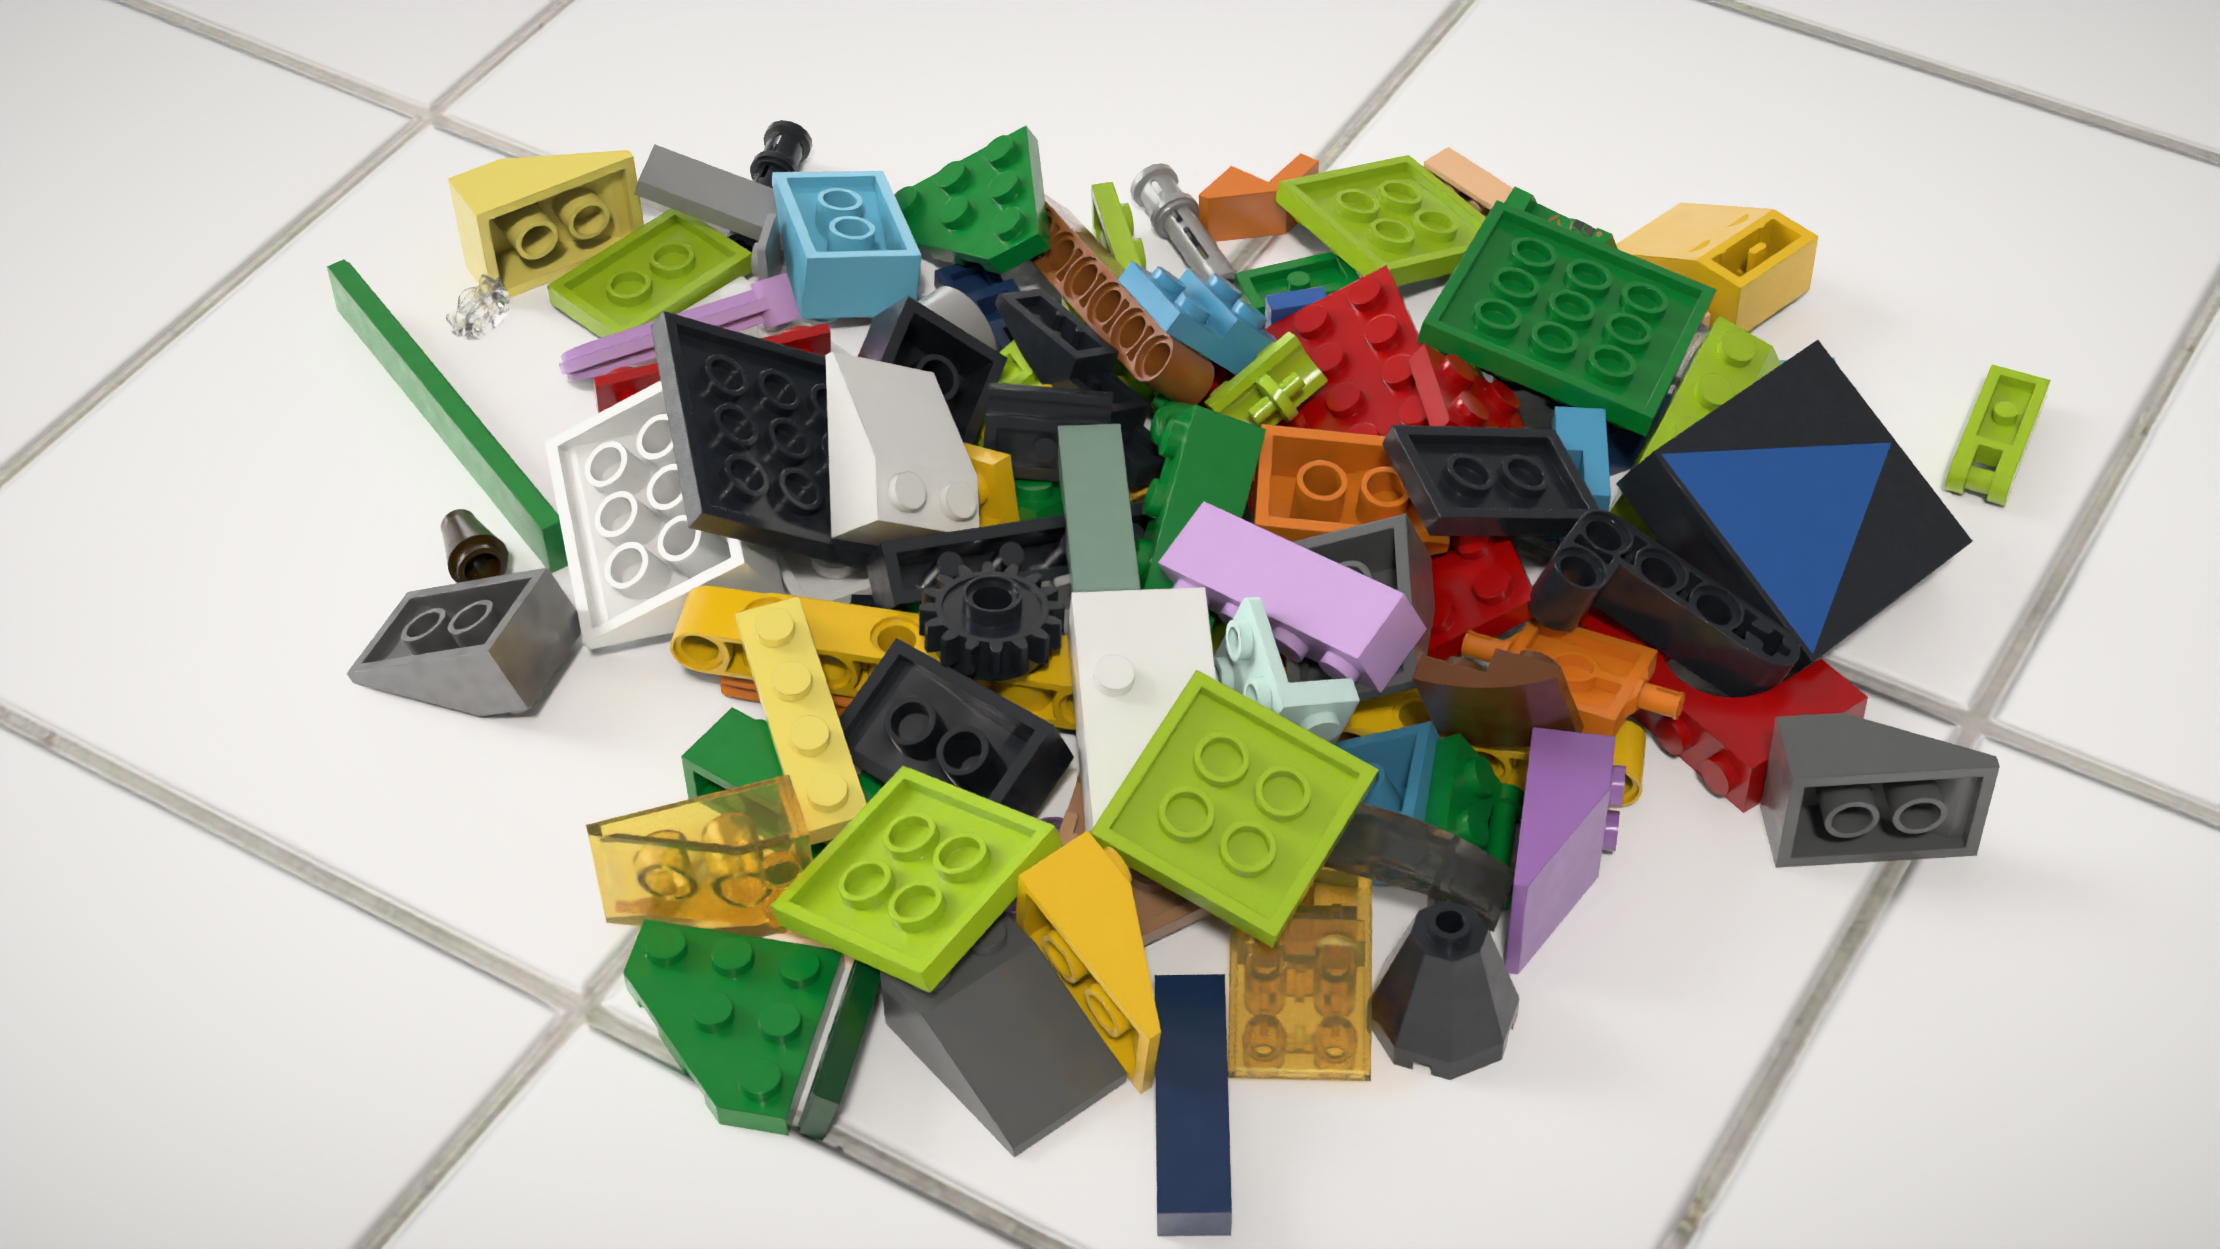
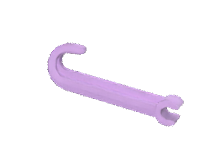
(768, 303)

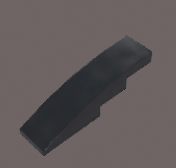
(1075, 357)

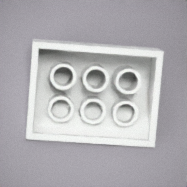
(630, 527)

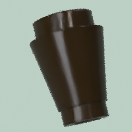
(471, 548)

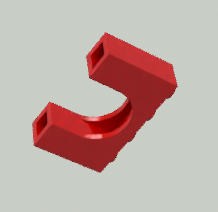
(1729, 736)

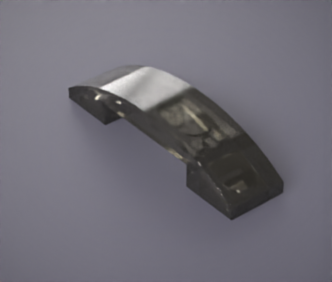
(1423, 860)

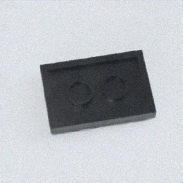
(1489, 480)

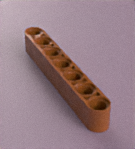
(1090, 284)

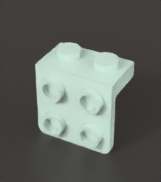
(1253, 667)

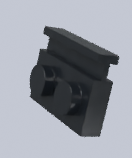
(1026, 423)

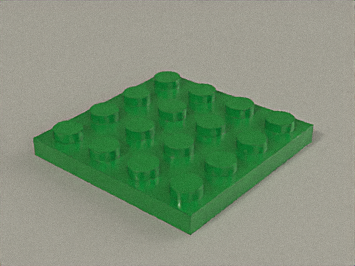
(1568, 317)

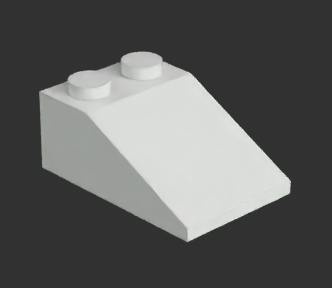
(894, 454)

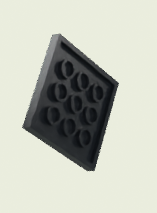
(750, 438)

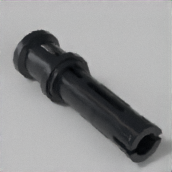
(781, 157)

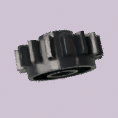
(991, 622)

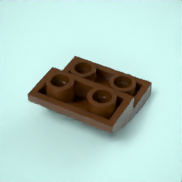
(1497, 704)

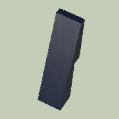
(1192, 1107)

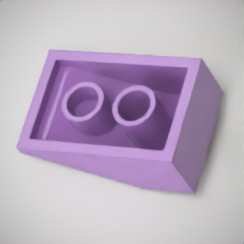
(1561, 833)

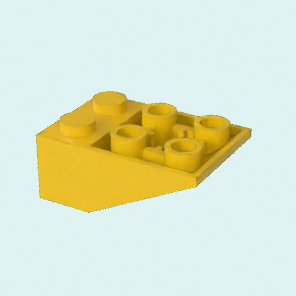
(1745, 253)

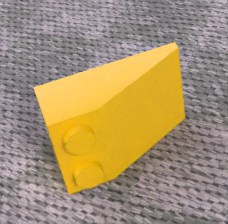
(1088, 928)

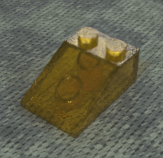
(704, 859)

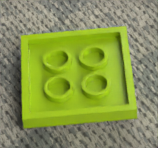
(1385, 216)
(1234, 807)
(915, 877)

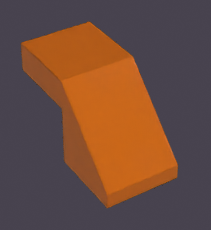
(1245, 205)

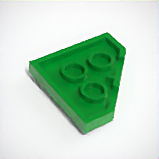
(983, 206)
(736, 1014)

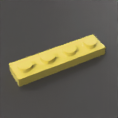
(801, 716)

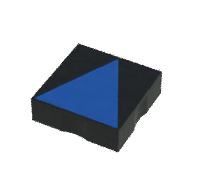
(1798, 503)

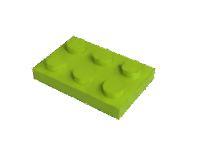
(648, 272)

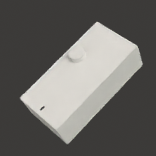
(1127, 670)

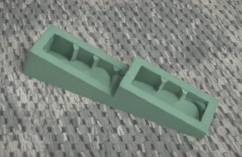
(1096, 508)

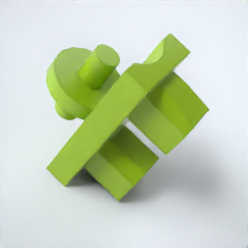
(1269, 385)

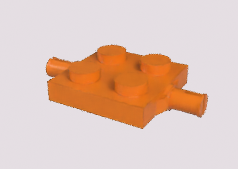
(1602, 672)

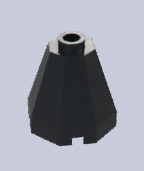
(1444, 994)

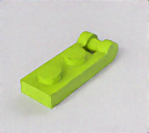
(1998, 433)

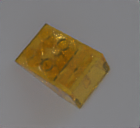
(1309, 997)

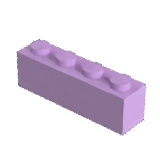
(1311, 602)

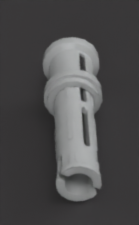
(1187, 211)

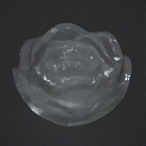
(480, 309)

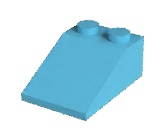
(844, 243)

